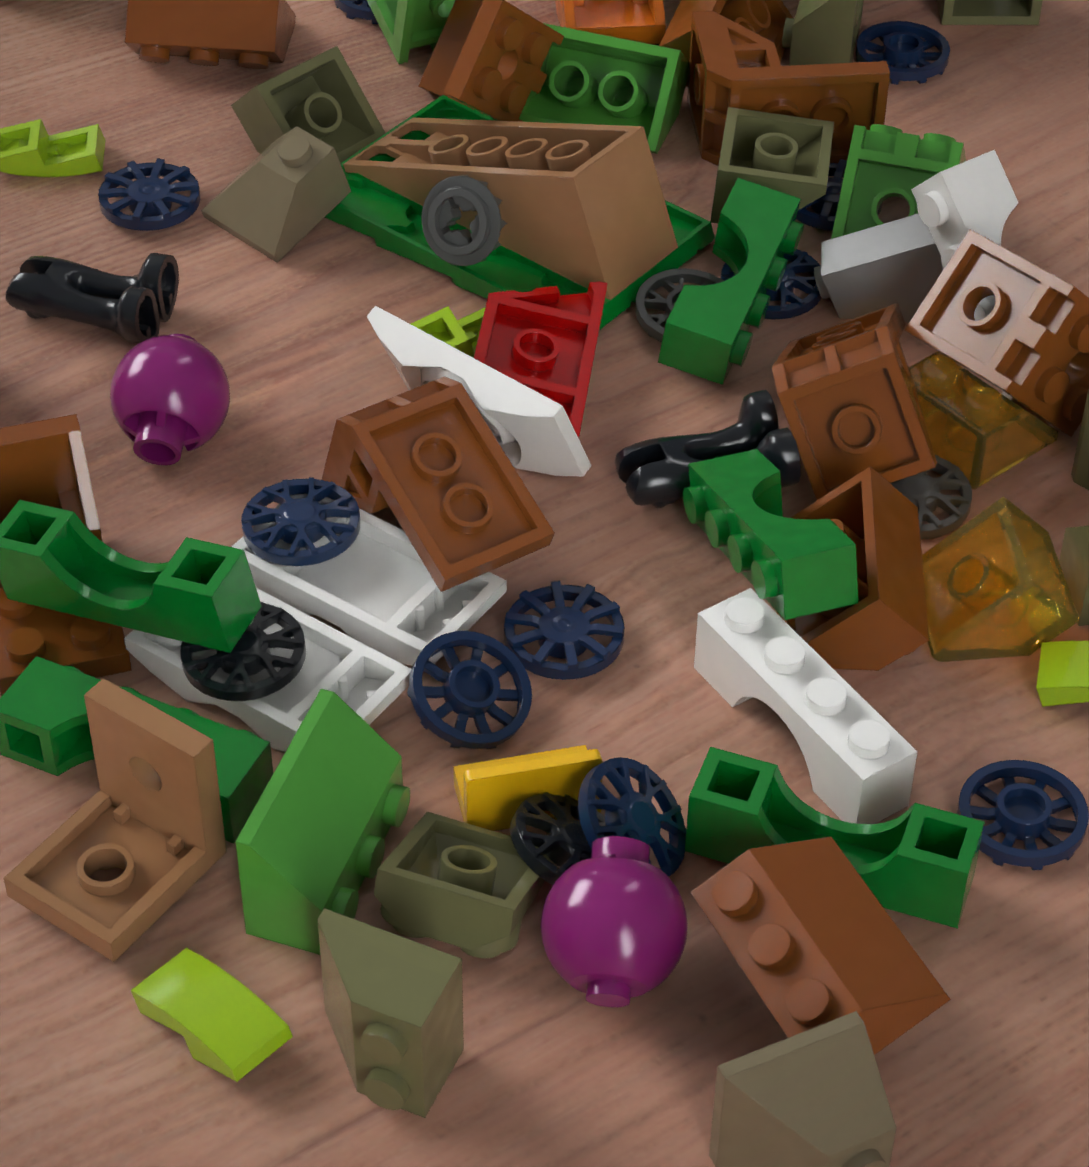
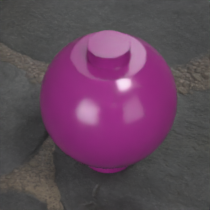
(169, 397)
(614, 923)

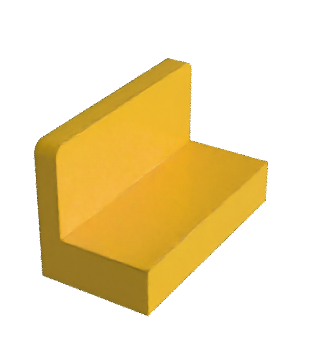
(495, 788)

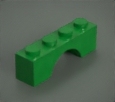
(712, 321)
(789, 561)
(60, 565)
(49, 730)
(910, 864)

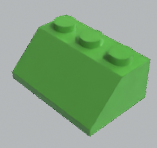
(610, 83)
(319, 825)

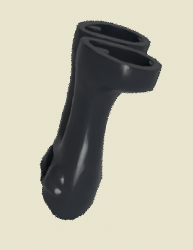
(94, 297)
(659, 467)

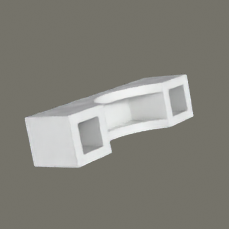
(965, 198)
(849, 748)

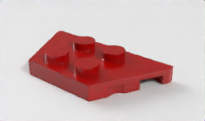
(544, 341)

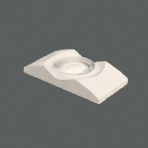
(524, 422)
(376, 590)
(332, 662)

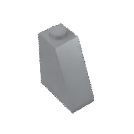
(879, 268)

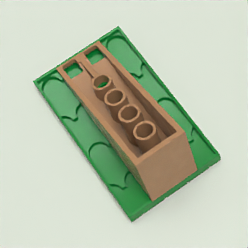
(573, 197)

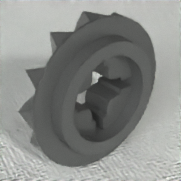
(442, 212)

